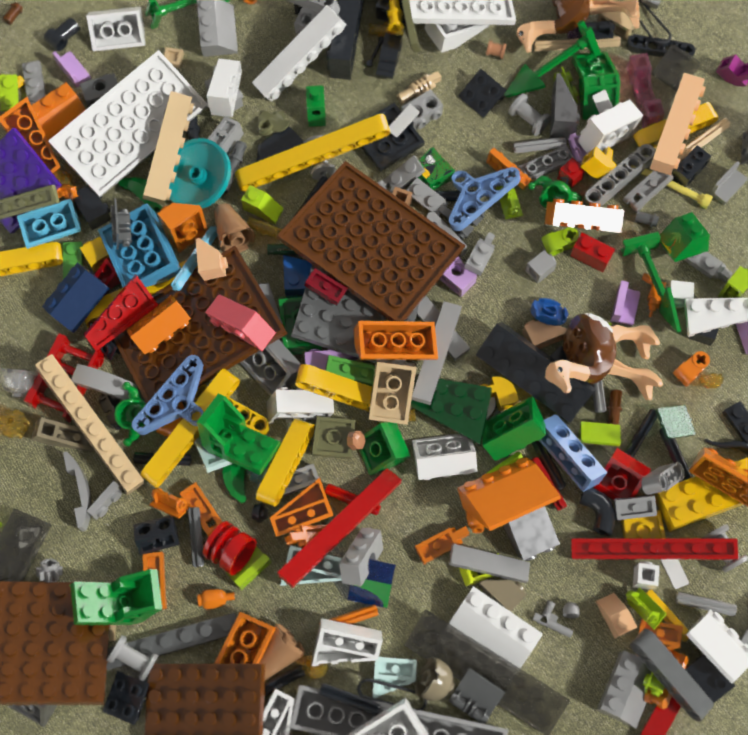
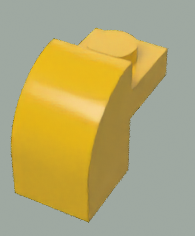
(598, 162)
(504, 393)

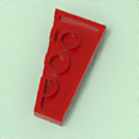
(125, 310)

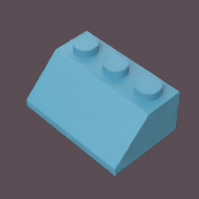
(49, 223)

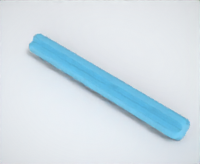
(191, 262)

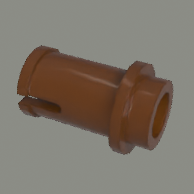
(12, 13)

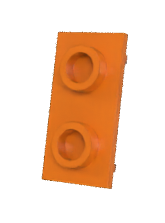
(169, 504)

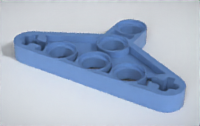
(485, 187)
(168, 407)

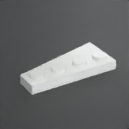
(714, 313)

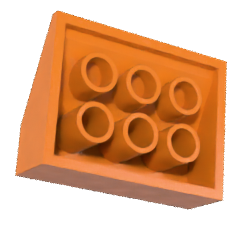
(721, 474)
(507, 493)

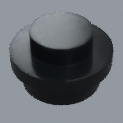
(259, 512)

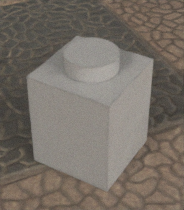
(541, 266)

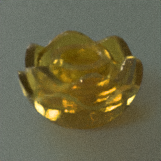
(65, 176)
(711, 380)
(315, 671)

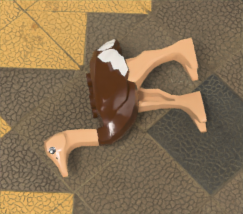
(572, 12)
(592, 354)

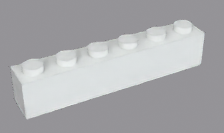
(299, 53)

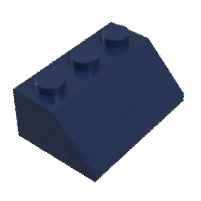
(75, 297)

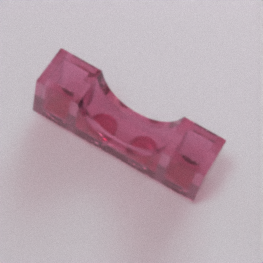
(640, 78)

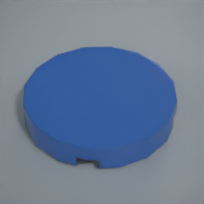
(549, 312)

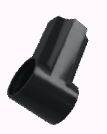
(59, 37)

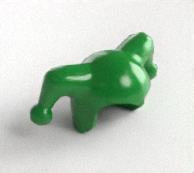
(554, 190)
(128, 410)

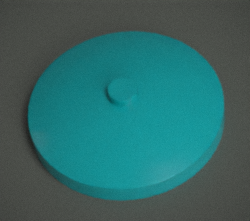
(201, 173)

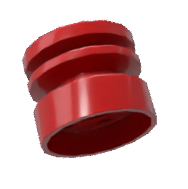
(229, 548)

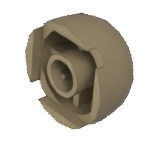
(435, 680)

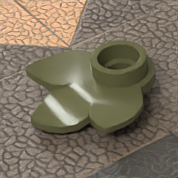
(272, 123)

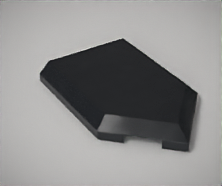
(277, 143)

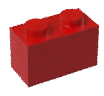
(592, 252)

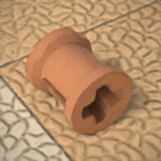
(496, 49)

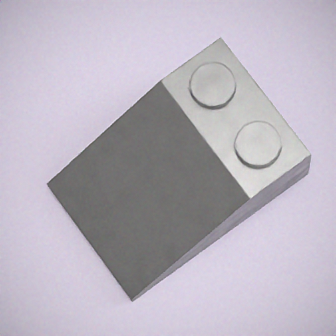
(563, 111)

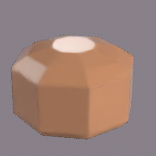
(356, 440)

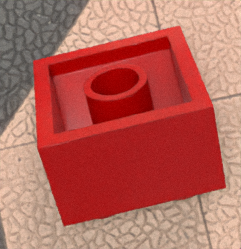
(622, 476)

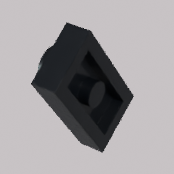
(738, 418)

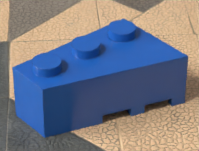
(295, 275)

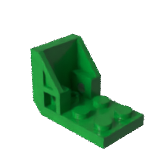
(595, 76)
(226, 436)
(122, 602)

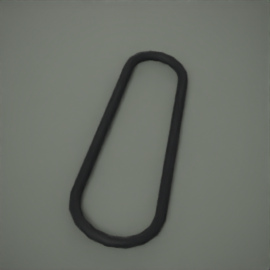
(658, 42)

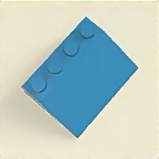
(148, 254)

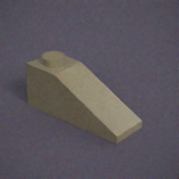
(60, 435)

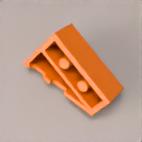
(303, 510)

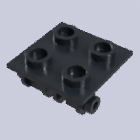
(482, 93)
(709, 678)
(126, 698)

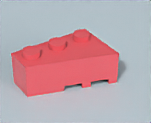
(240, 321)

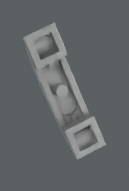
(102, 382)
(81, 513)

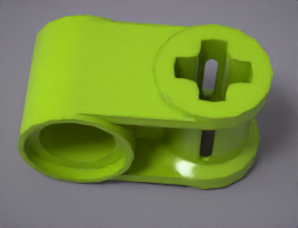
(557, 242)

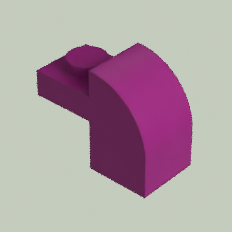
(733, 70)

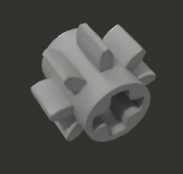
(49, 570)

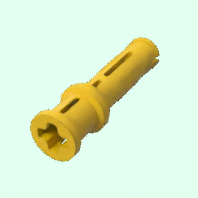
(394, 15)

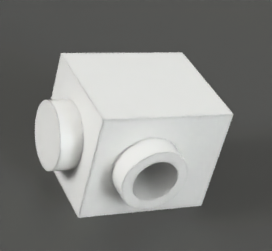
(681, 291)
(646, 575)

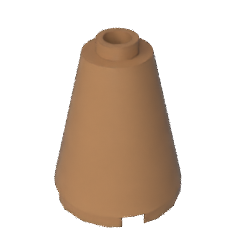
(232, 229)
(281, 651)

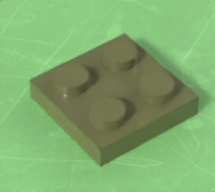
(331, 437)

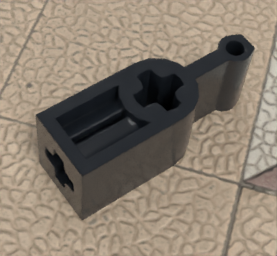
(389, 55)

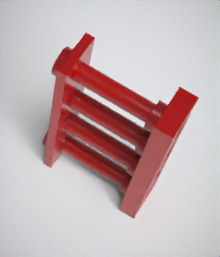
(59, 348)

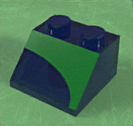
(377, 585)

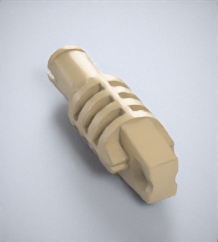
(419, 87)

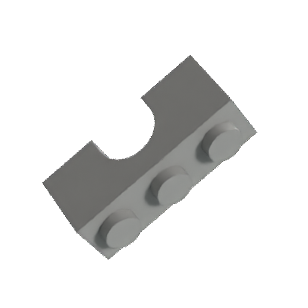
(355, 561)

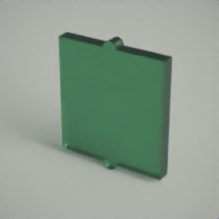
(675, 422)

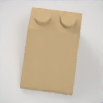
(392, 391)

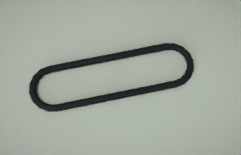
(389, 685)

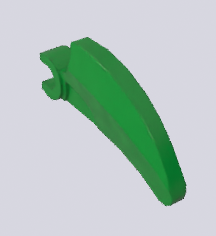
(137, 187)
(234, 481)

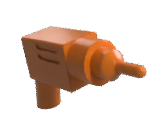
(653, 297)

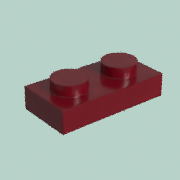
(325, 286)

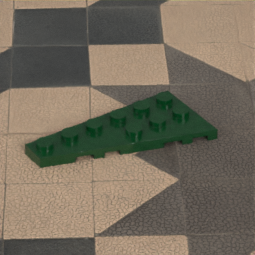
(458, 407)

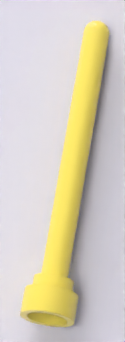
(703, 200)

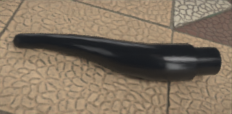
(743, 446)

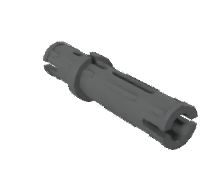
(235, 160)

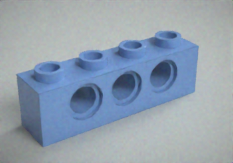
(571, 454)

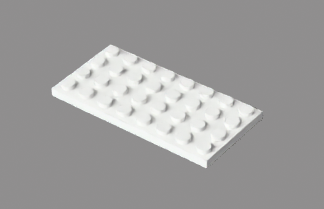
(123, 124)

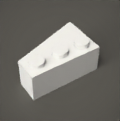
(224, 87)

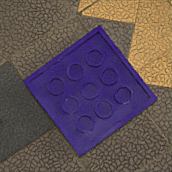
(21, 171)

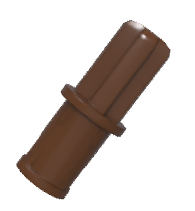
(614, 407)

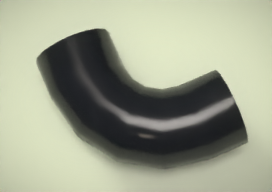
(603, 509)

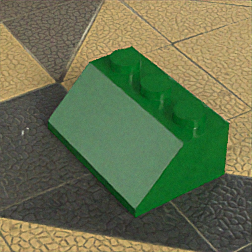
(513, 429)

